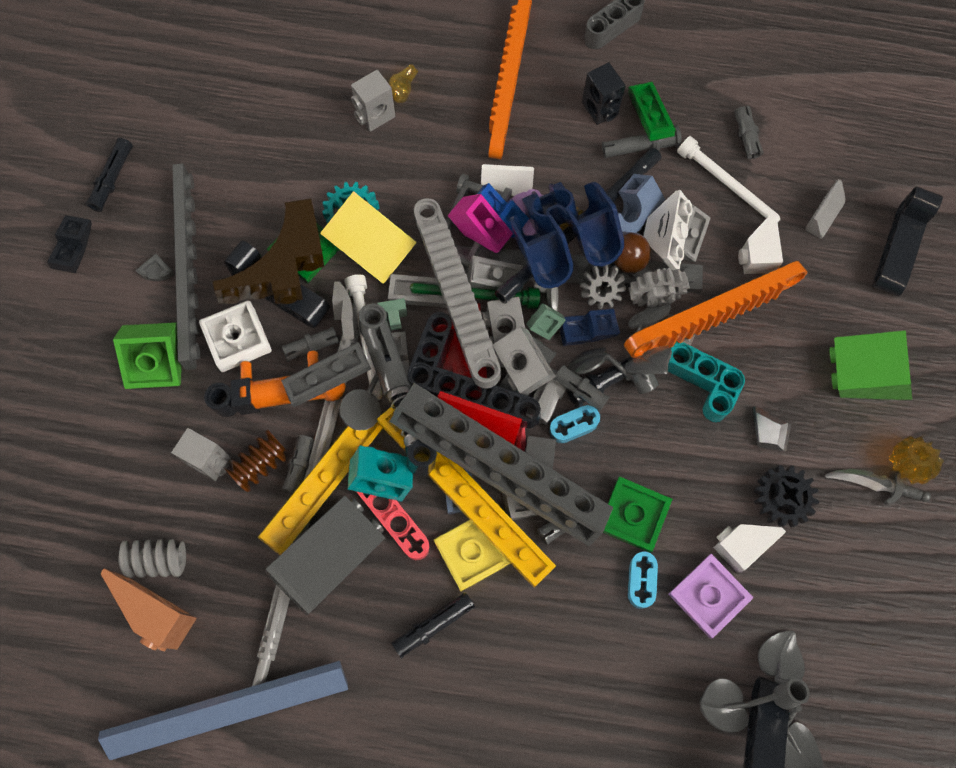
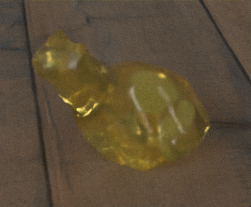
(401, 83)

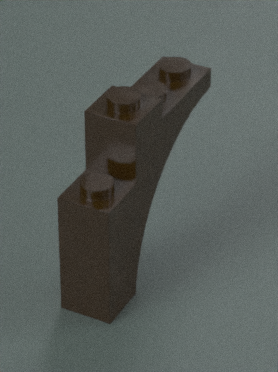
(277, 271)

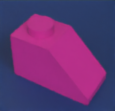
(480, 222)

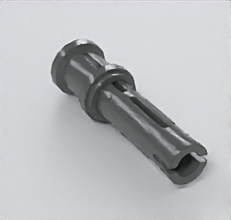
(639, 143)

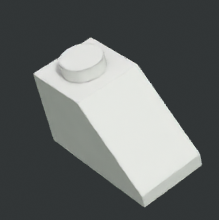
(762, 249)
(746, 544)

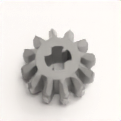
(595, 279)

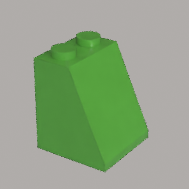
(872, 366)

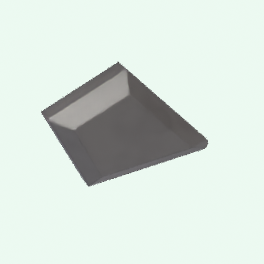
(771, 430)

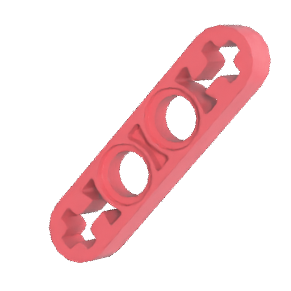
(387, 515)

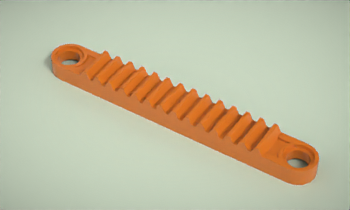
(508, 77)
(715, 310)

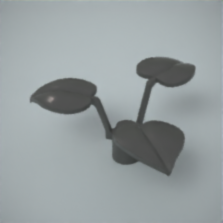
(640, 369)
(777, 657)

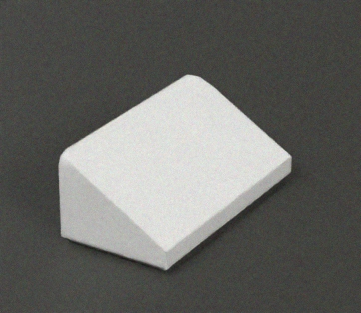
(513, 177)

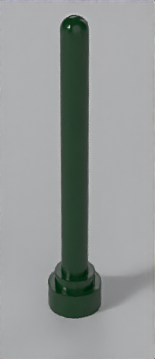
(529, 298)

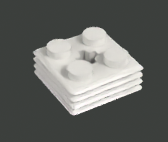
(219, 336)

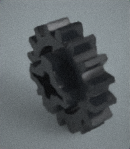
(793, 506)

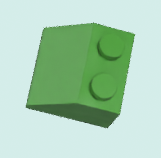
(148, 355)

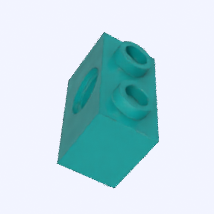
(379, 473)

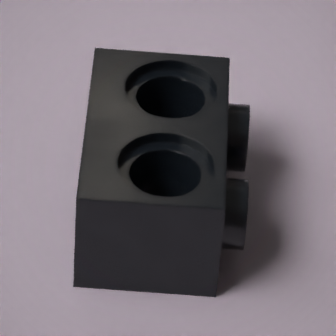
(603, 93)

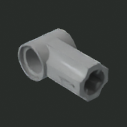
(547, 397)

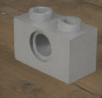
(373, 100)
(503, 314)
(536, 371)
(202, 454)

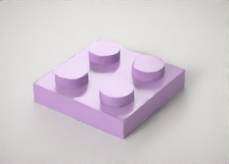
(710, 596)

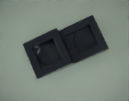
(71, 244)

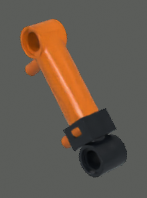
(249, 395)

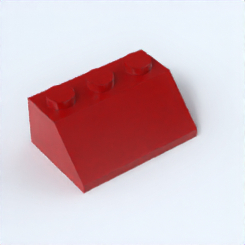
(496, 421)

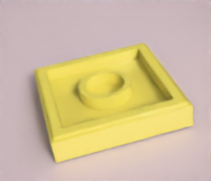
(469, 555)

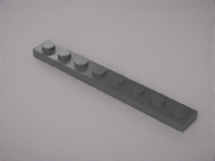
(185, 273)

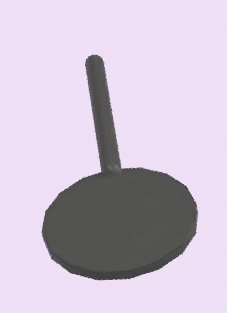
(360, 407)

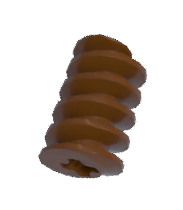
(256, 461)

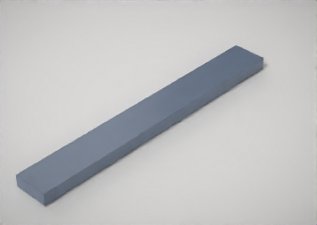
(223, 710)

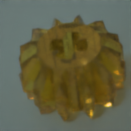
(916, 460)

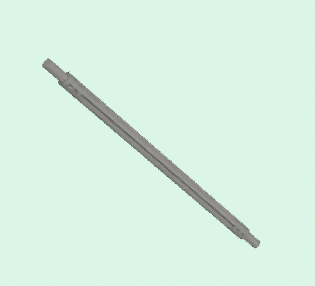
(280, 601)

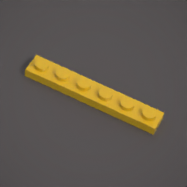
(315, 489)

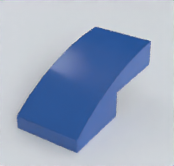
(502, 208)

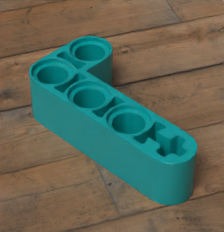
(712, 383)

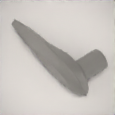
(552, 296)

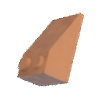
(148, 614)

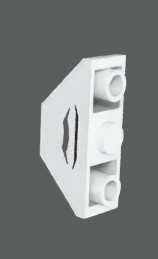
(668, 229)

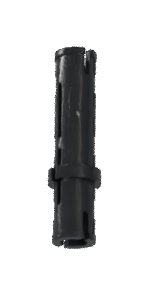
(105, 182)
(435, 623)

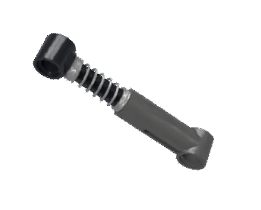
(392, 379)

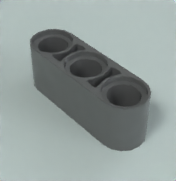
(612, 21)

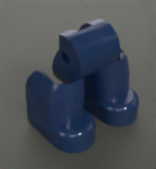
(548, 252)

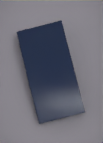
(589, 328)

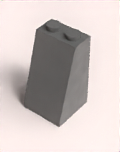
(325, 554)

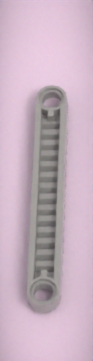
(457, 293)

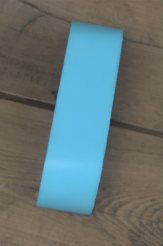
(572, 418)
(649, 581)

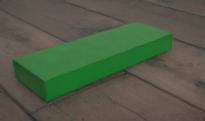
(651, 111)

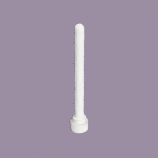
(690, 150)
(356, 287)

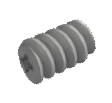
(152, 560)

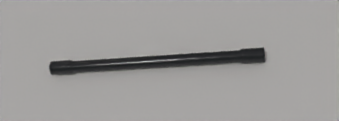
(516, 282)

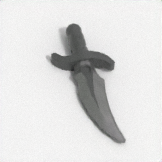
(880, 483)

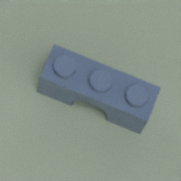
(640, 199)

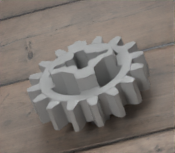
(659, 287)

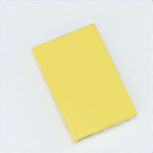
(368, 237)

